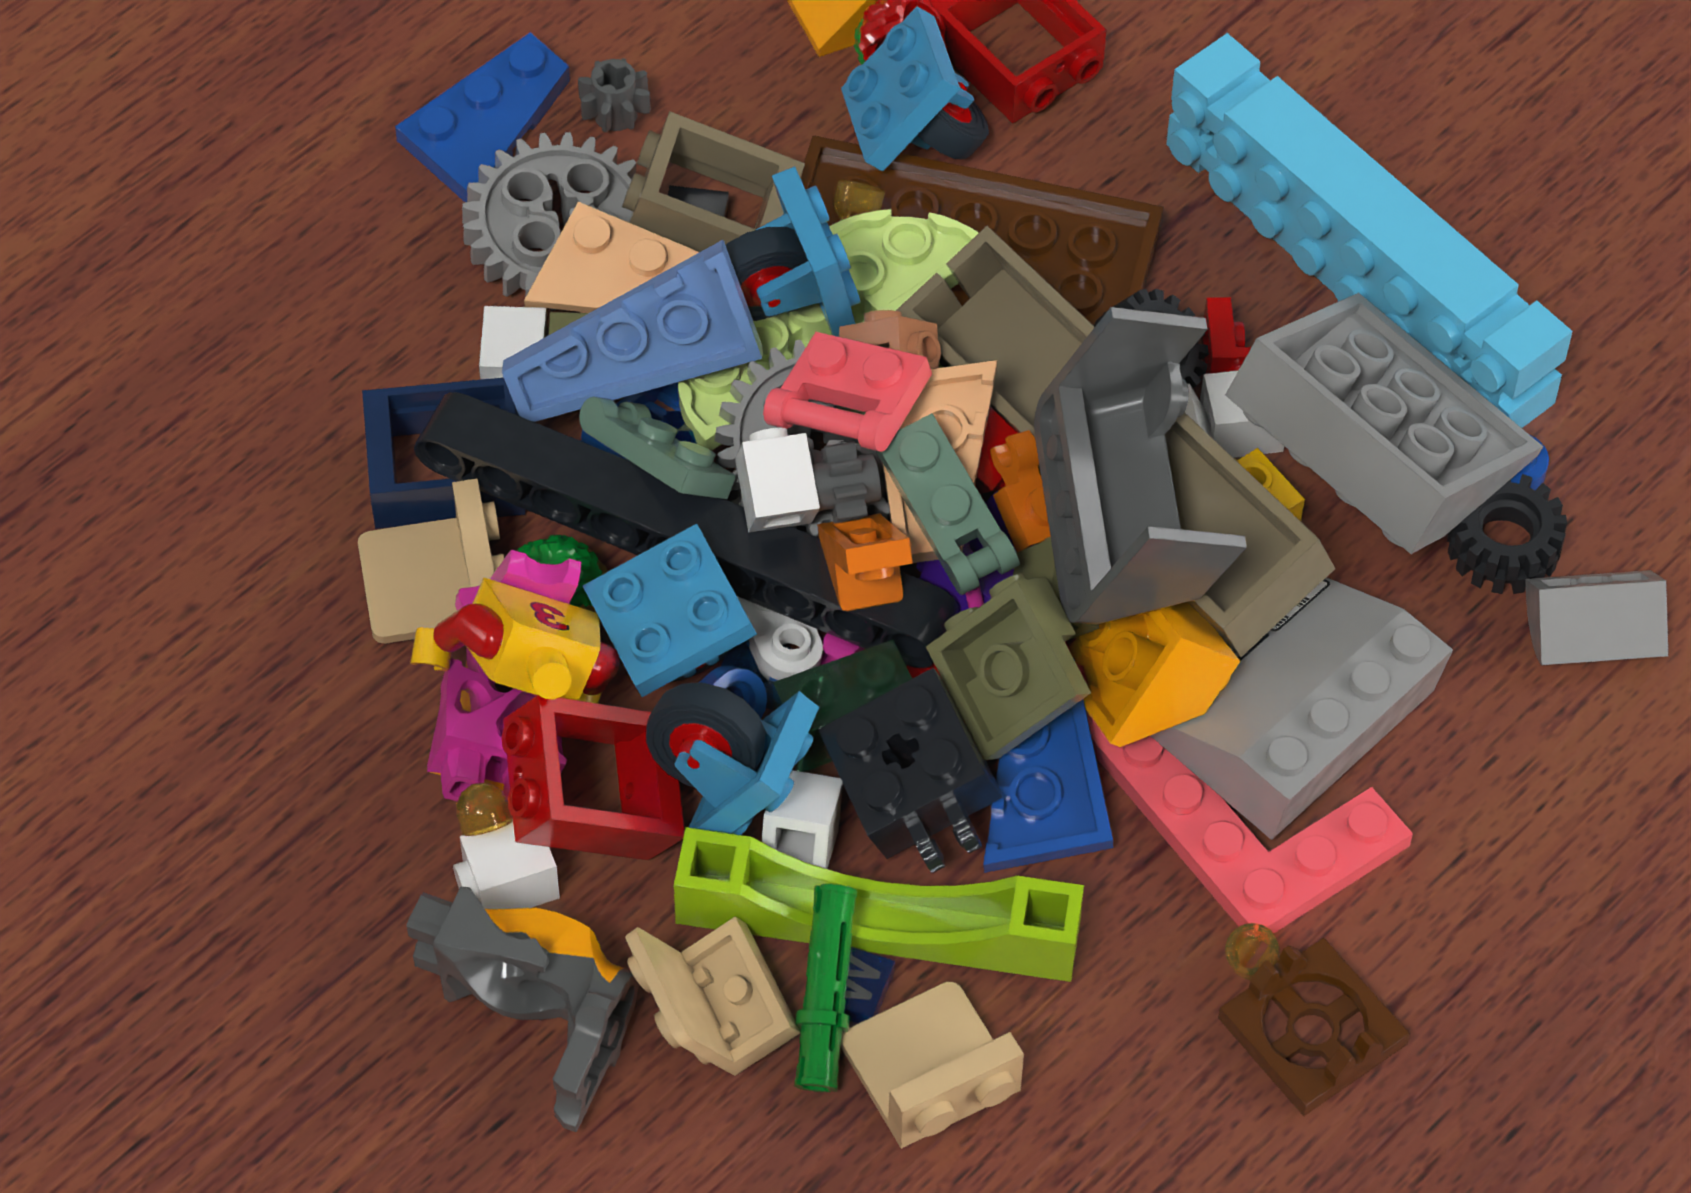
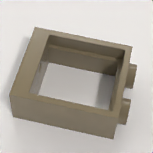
(712, 155)

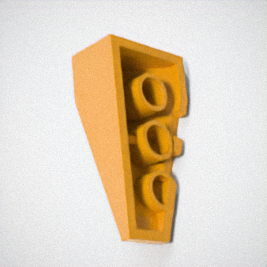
(1152, 671)

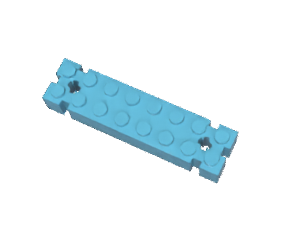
(1361, 228)

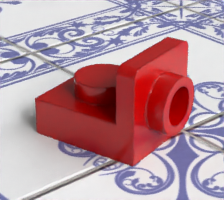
(1223, 337)

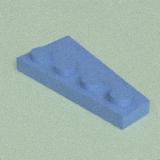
(648, 338)

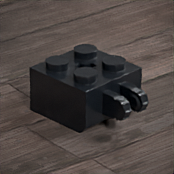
(912, 769)

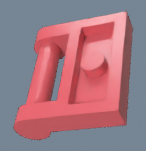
(853, 377)

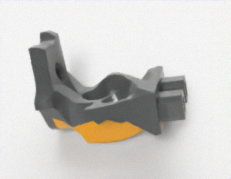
(532, 969)

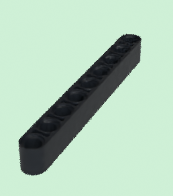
(637, 511)

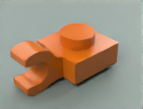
(1023, 498)

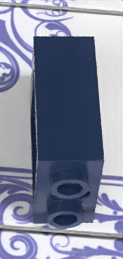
(406, 412)

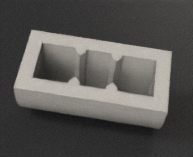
(1597, 617)

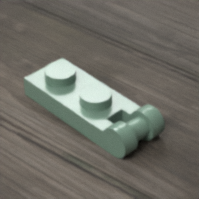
(654, 448)
(946, 504)

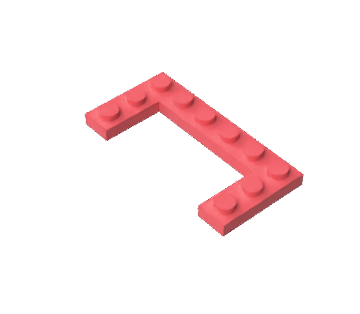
(1228, 857)

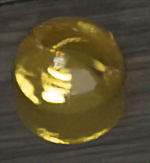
(856, 197)
(482, 809)
(1243, 945)

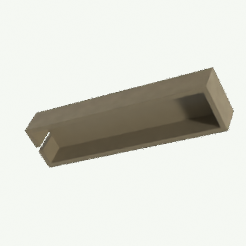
(1032, 336)

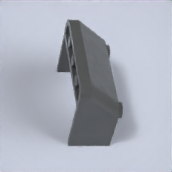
(1111, 472)

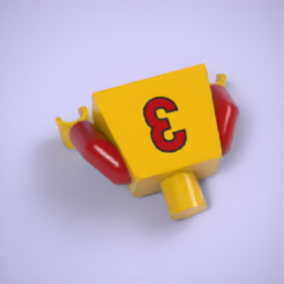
(524, 643)

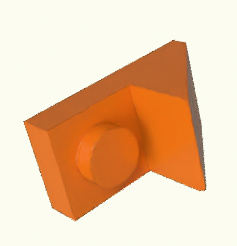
(865, 560)

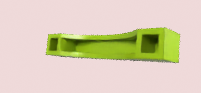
(994, 925)

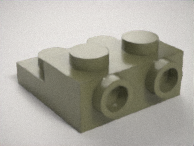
(1009, 664)

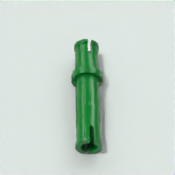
(824, 1000)

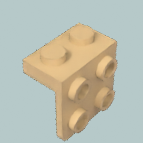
(420, 567)
(714, 996)
(932, 1063)

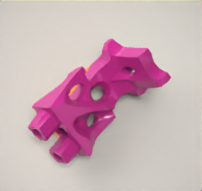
(471, 708)

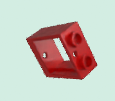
(1037, 87)
(648, 795)

